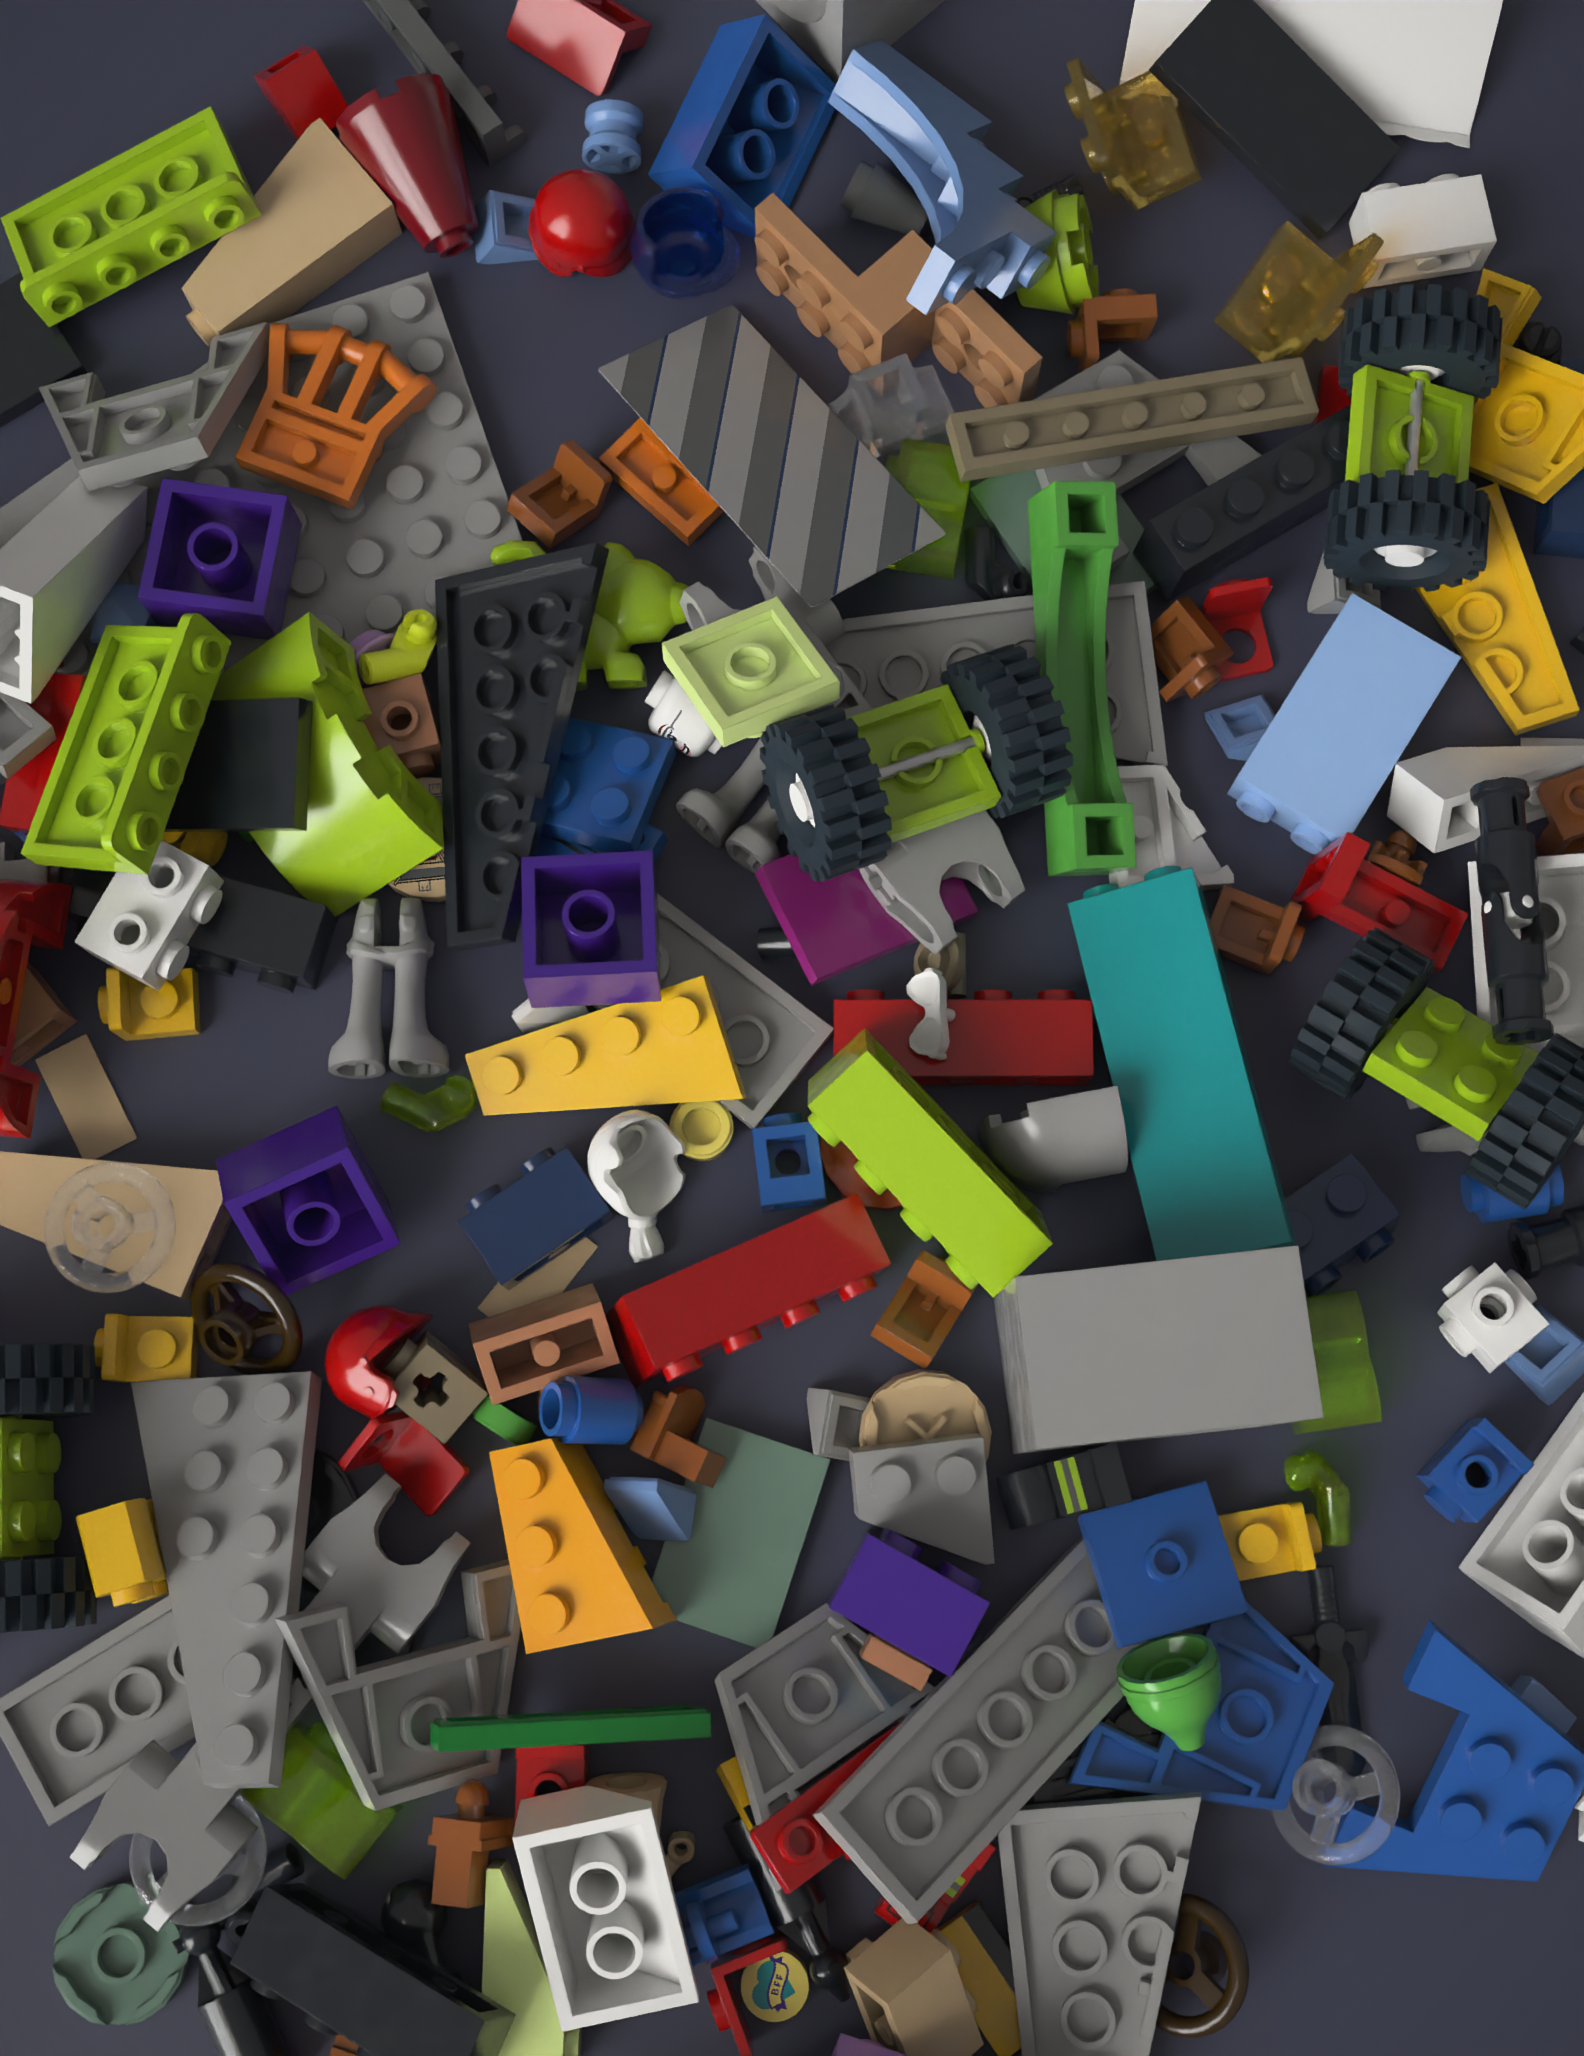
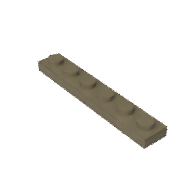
(1130, 419)

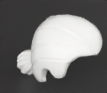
(637, 1174)

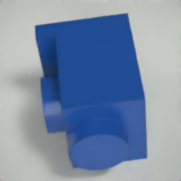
(788, 1191)
(1445, 1472)

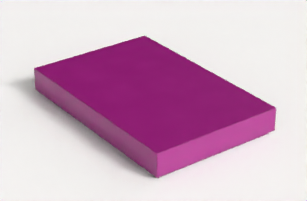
(840, 920)

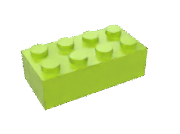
(927, 1164)

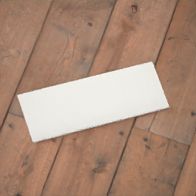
(1401, 61)

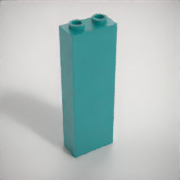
(1180, 1068)

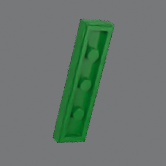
(569, 1728)

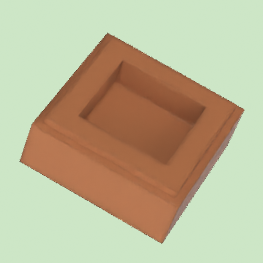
(895, 1661)

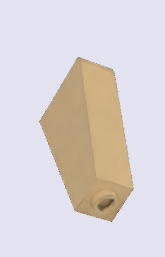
(313, 230)
(196, 1195)

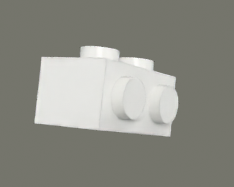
(1426, 228)
(150, 918)

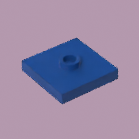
(1162, 1564)

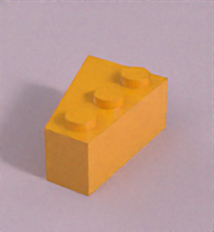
(568, 1550)

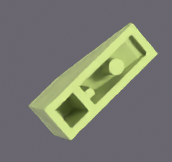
(517, 1973)

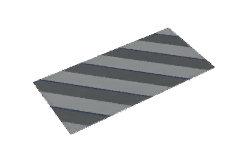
(772, 454)

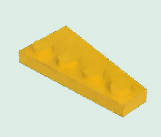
(1504, 631)
(614, 1058)

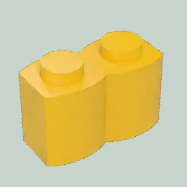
(124, 1552)

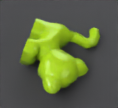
(633, 607)

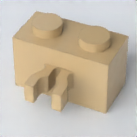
(913, 1993)

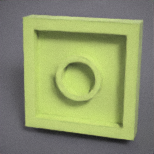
(750, 671)

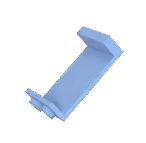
(1343, 726)

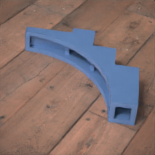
(962, 185)

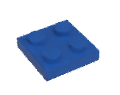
(606, 785)

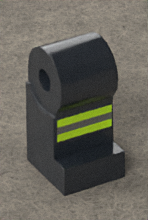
(1065, 1487)

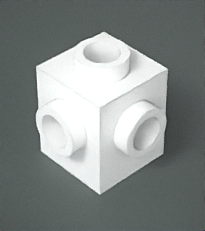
(1485, 1338)

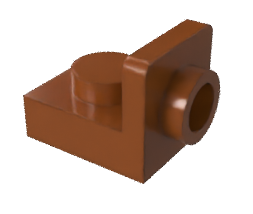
(1564, 806)

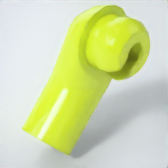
(407, 653)

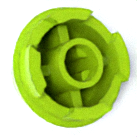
(1071, 268)

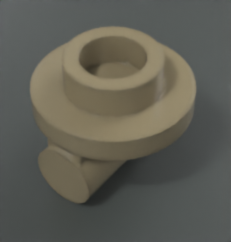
(950, 962)

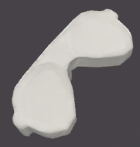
(932, 1033)

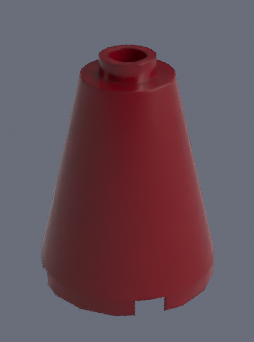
(416, 159)

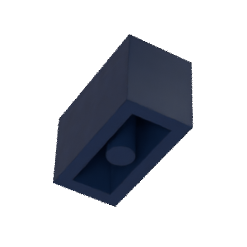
(534, 1216)

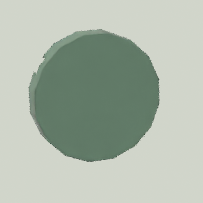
(113, 1961)

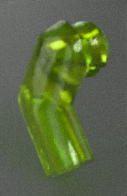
(435, 1109)
(1330, 1492)

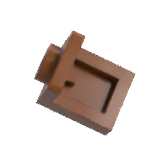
(1110, 318)
(562, 496)
(1187, 650)
(1255, 930)
(922, 1310)

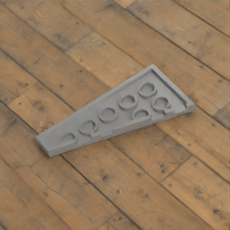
(909, 650)
(231, 1517)
(1094, 1918)

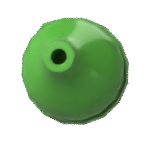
(1173, 1685)

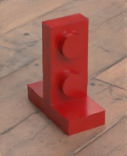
(1364, 896)

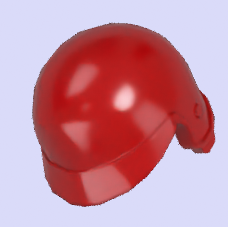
(581, 224)
(359, 1351)

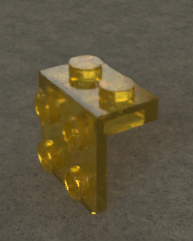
(1133, 135)
(1294, 293)

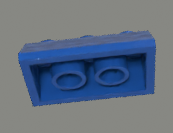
(747, 121)

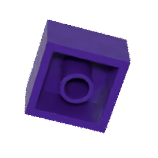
(220, 557)
(590, 929)
(307, 1201)
(908, 1602)

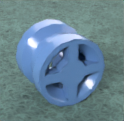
(613, 136)

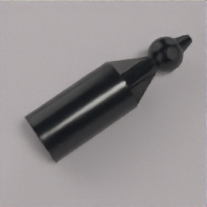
(797, 1915)
(228, 2005)

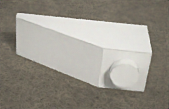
(1433, 789)

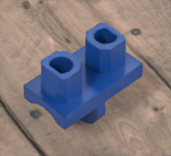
(722, 1914)

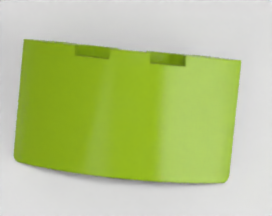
(364, 805)

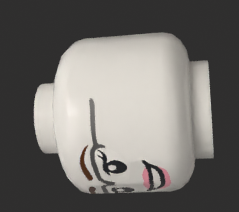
(678, 718)

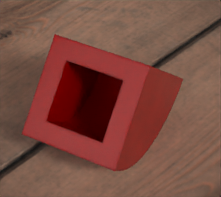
(301, 90)

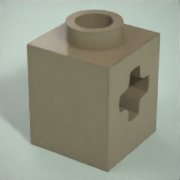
(433, 1409)

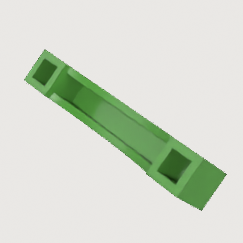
(1071, 560)

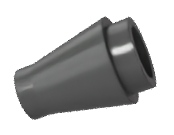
(883, 200)

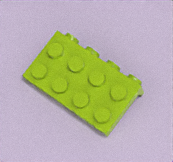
(129, 217)
(127, 747)

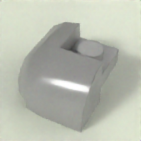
(1059, 1140)

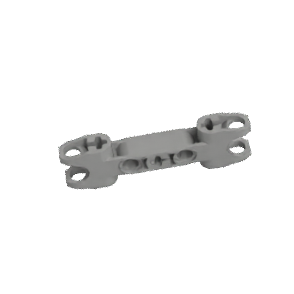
(912, 872)
(168, 1797)

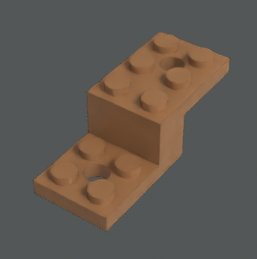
(875, 322)

